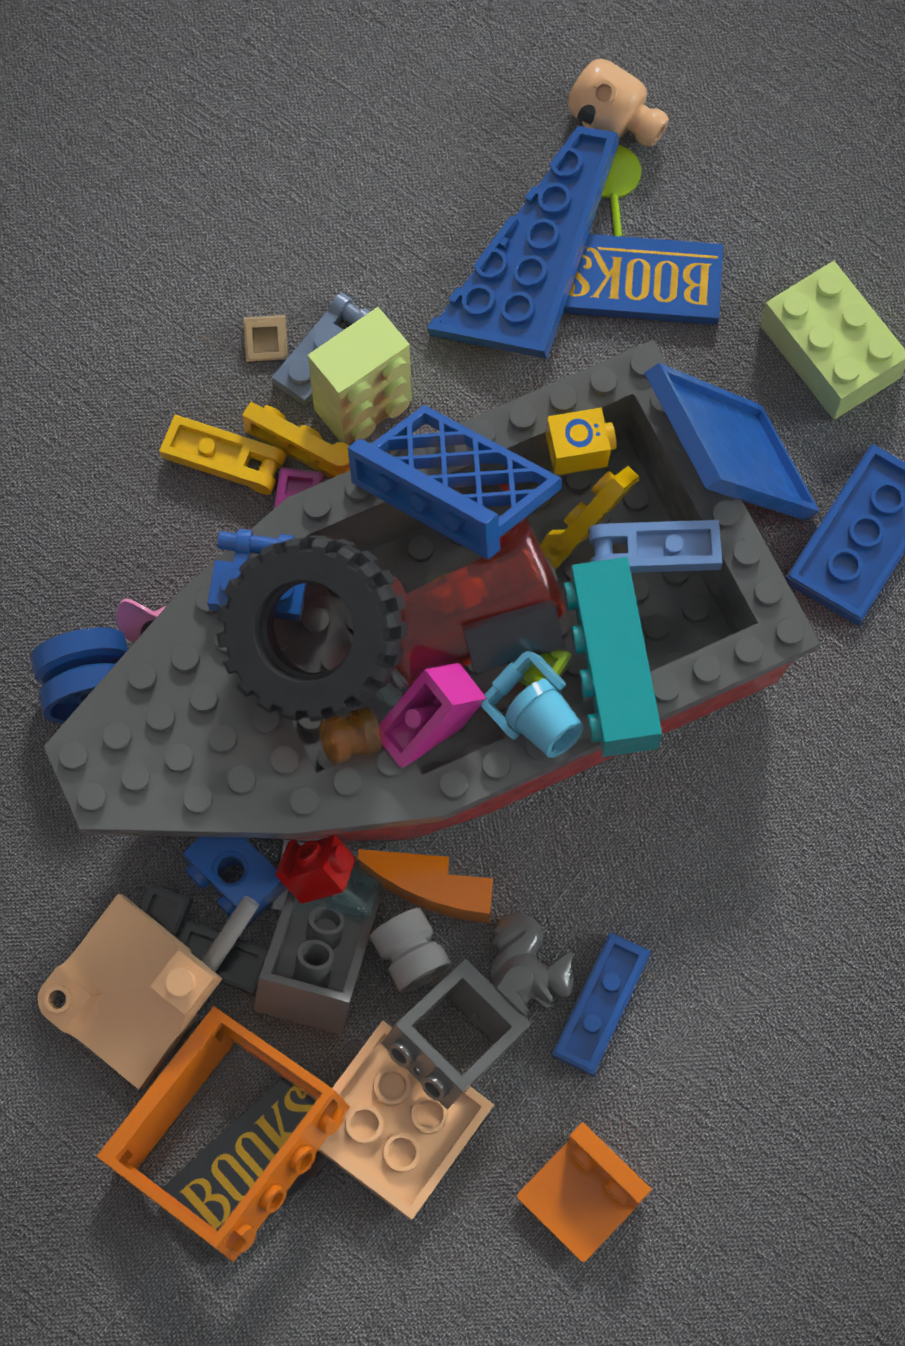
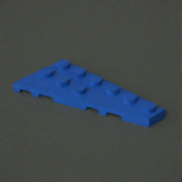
(530, 264)

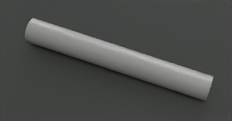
(230, 933)

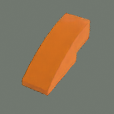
(427, 883)

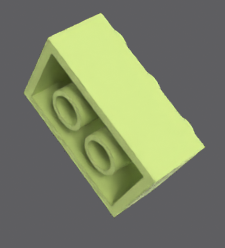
(833, 339)
(361, 377)

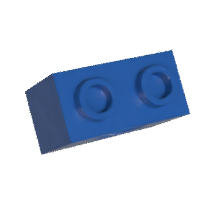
(209, 858)

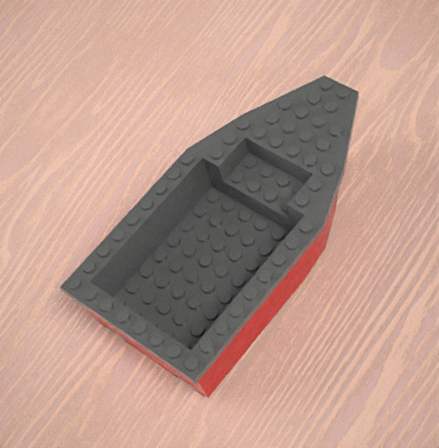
(186, 754)

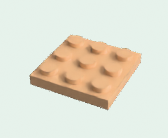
(394, 1132)

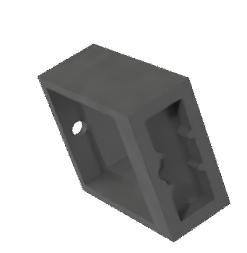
(483, 1006)

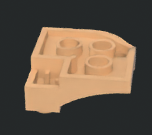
(128, 991)

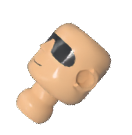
(614, 102)

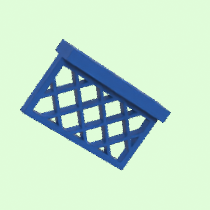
(431, 497)

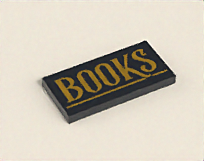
(238, 1156)

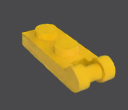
(297, 442)
(222, 453)

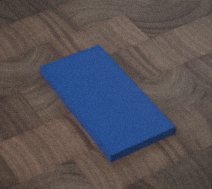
(731, 443)

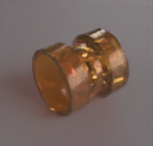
(350, 735)

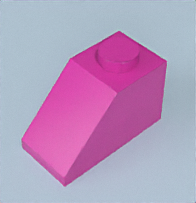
(430, 712)

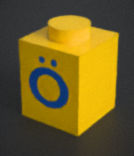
(579, 441)

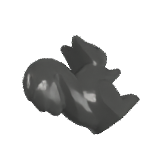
(517, 970)

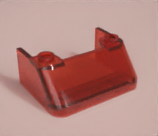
(480, 590)

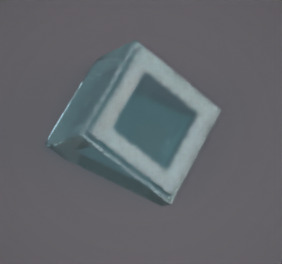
(358, 895)

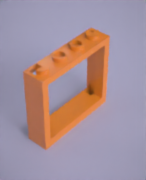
(173, 1092)

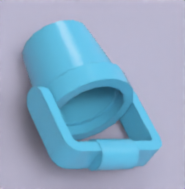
(538, 710)

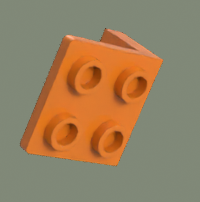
(583, 1193)

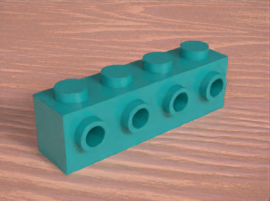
(614, 657)

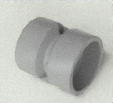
(413, 956)

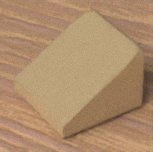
(265, 338)

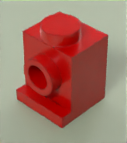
(315, 868)

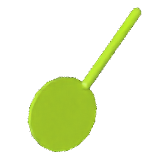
(621, 180)

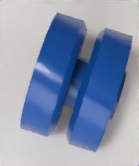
(73, 666)

